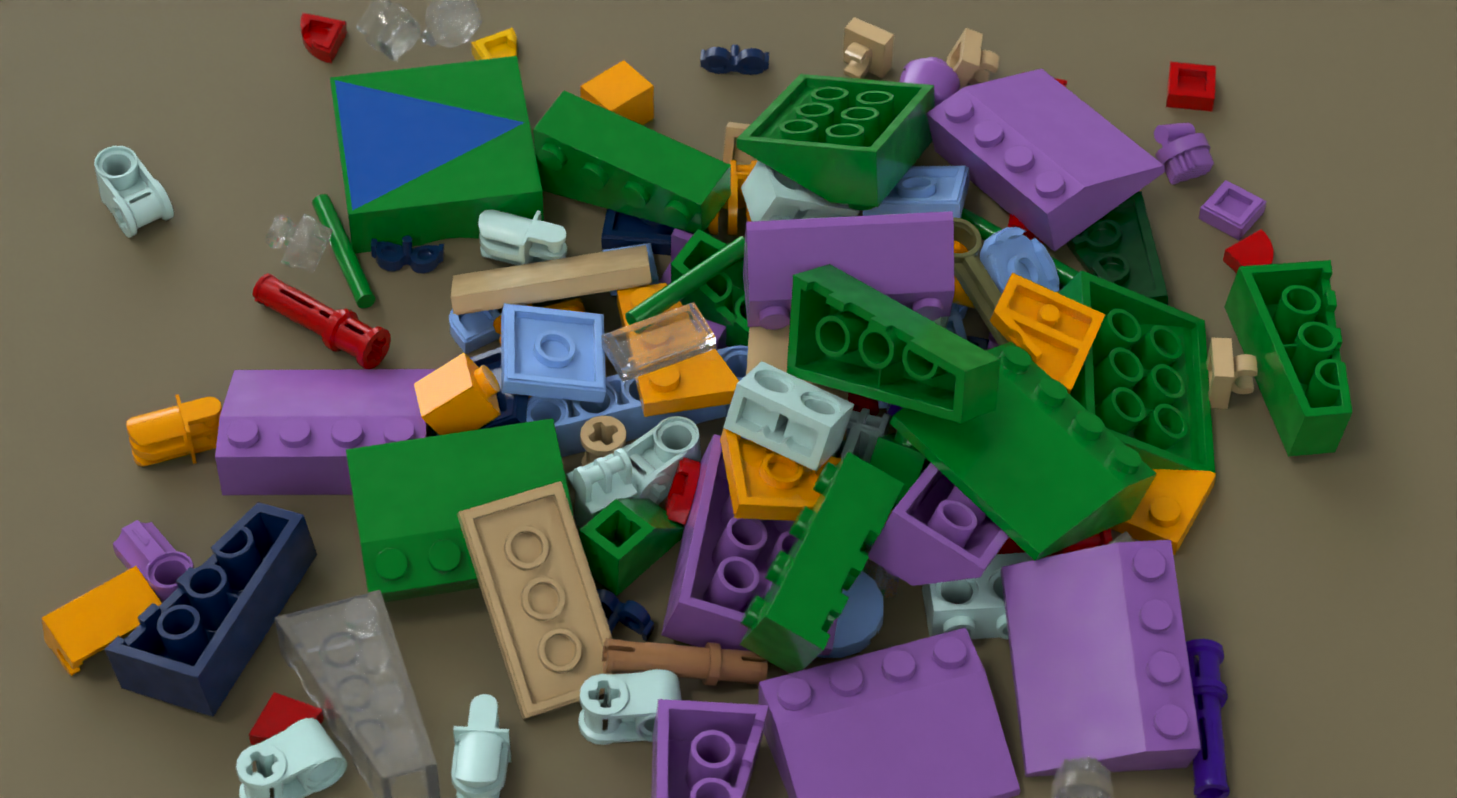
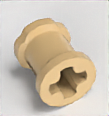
(601, 437)

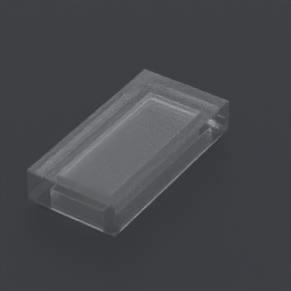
(658, 342)

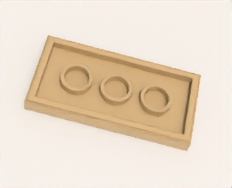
(550, 280)
(538, 595)

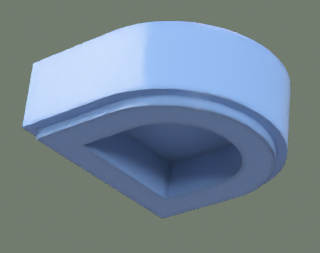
(473, 329)

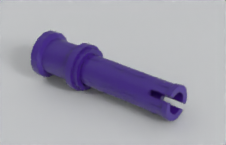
(1209, 698)

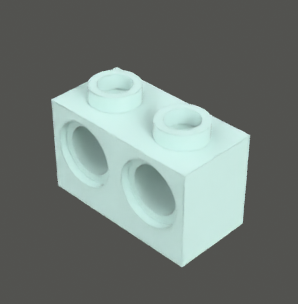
(777, 197)
(788, 415)
(978, 599)

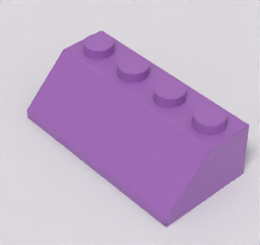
(894, 253)
(936, 534)

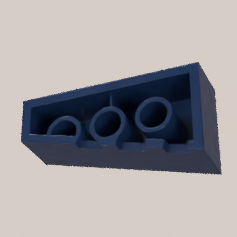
(218, 615)

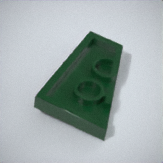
(1123, 250)

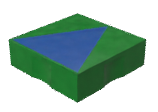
(434, 150)

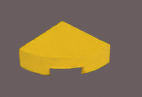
(496, 45)

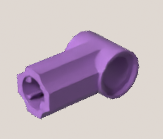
(153, 555)

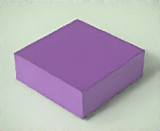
(1232, 210)

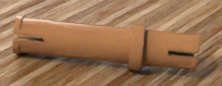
(692, 662)

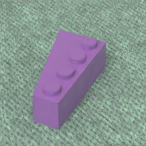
(705, 748)

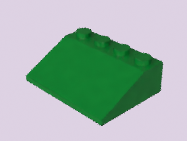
(843, 136)
(1146, 375)
(1036, 461)
(415, 487)

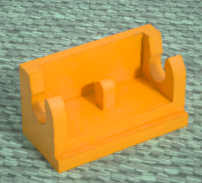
(97, 618)

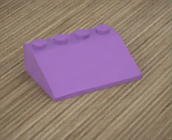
(1040, 153)
(293, 426)
(721, 563)
(1101, 659)
(891, 725)

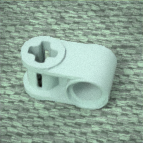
(130, 190)
(658, 454)
(627, 704)
(291, 763)

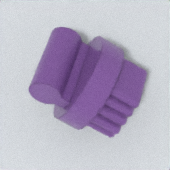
(1183, 151)

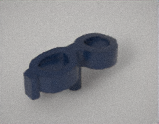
(747, 62)
(394, 257)
(628, 613)

